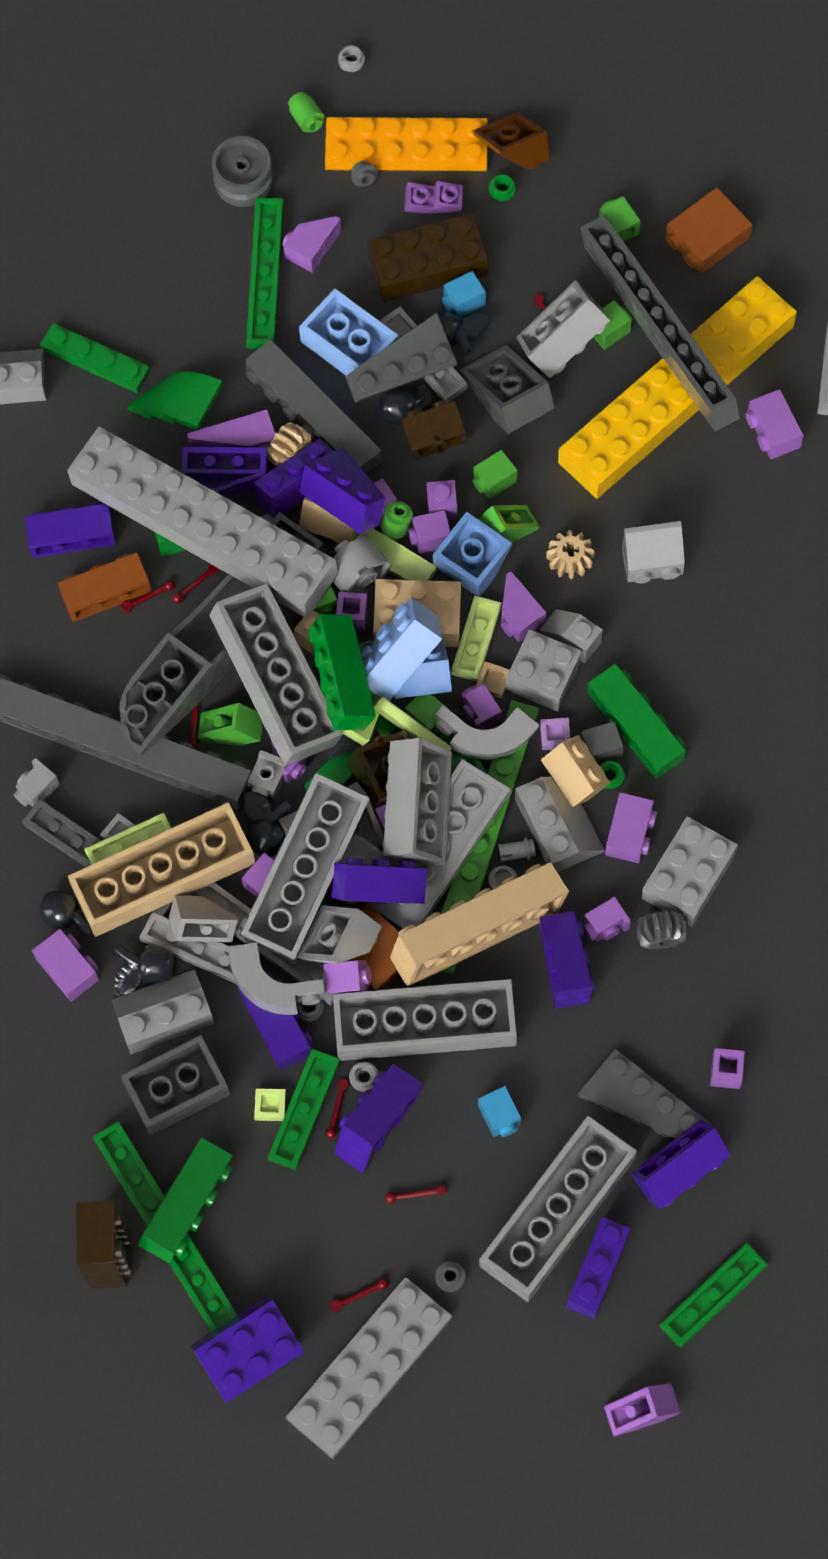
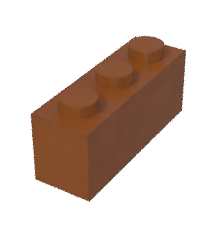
(104, 586)

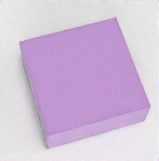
(554, 732)

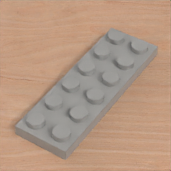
(472, 807)
(368, 1367)

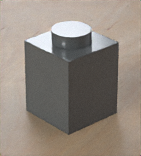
(603, 742)

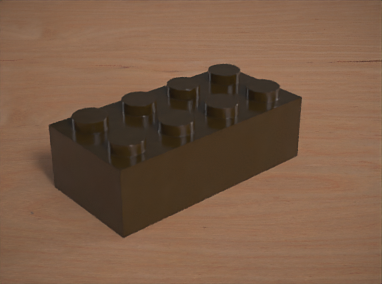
(427, 257)
(102, 1244)

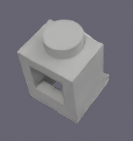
(36, 784)
(269, 786)

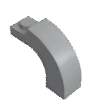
(486, 743)
(265, 991)

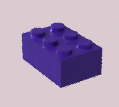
(247, 1349)

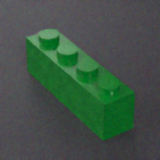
(341, 672)
(636, 720)
(185, 1201)

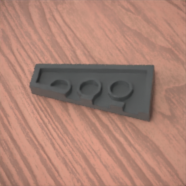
(408, 359)
(636, 1095)

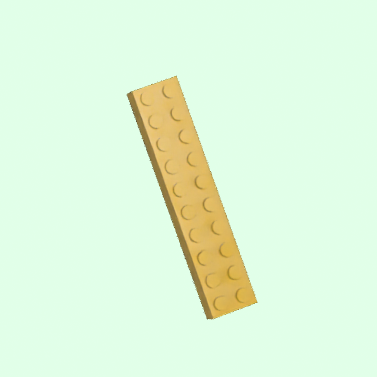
(658, 401)

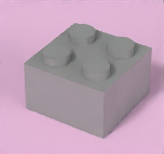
(543, 670)

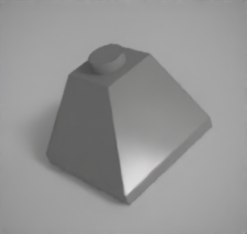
(339, 935)

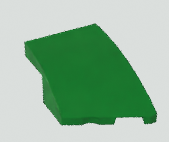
(179, 398)

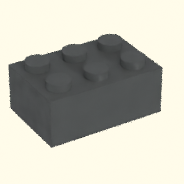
(175, 1085)

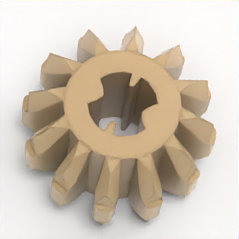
(287, 443)
(581, 554)

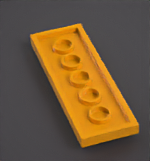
(405, 143)

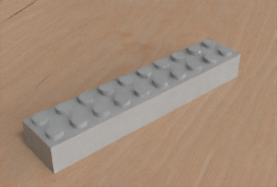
(202, 521)

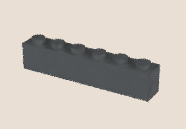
(309, 405)

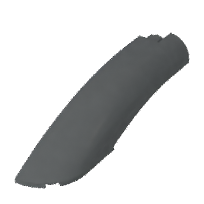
(185, 664)

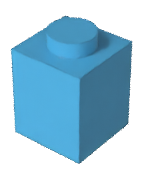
(464, 295)
(499, 1112)

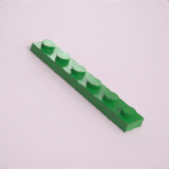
(264, 272)

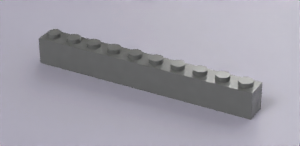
(660, 323)
(104, 738)

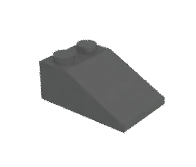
(508, 388)

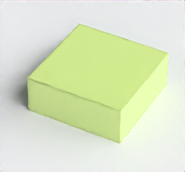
(270, 1104)

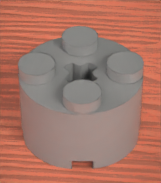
(359, 565)

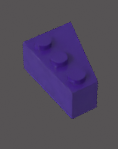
(225, 468)
(343, 490)
(566, 959)
(376, 1116)

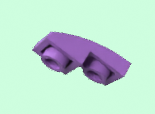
(434, 199)

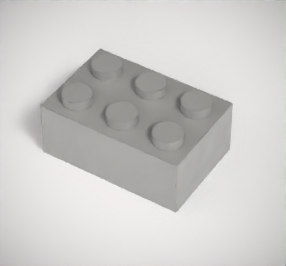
(689, 870)

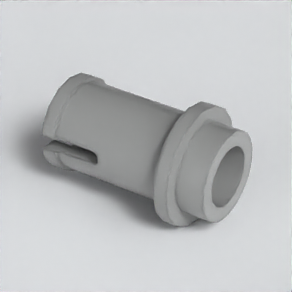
(517, 850)

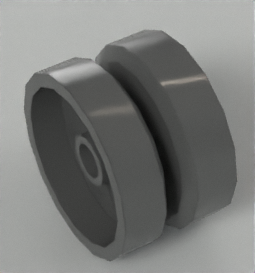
(242, 171)

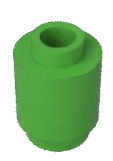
(306, 112)
(396, 520)

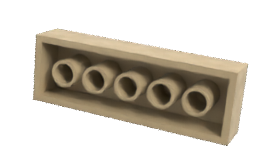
(161, 867)
(477, 923)

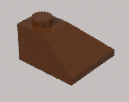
(516, 140)

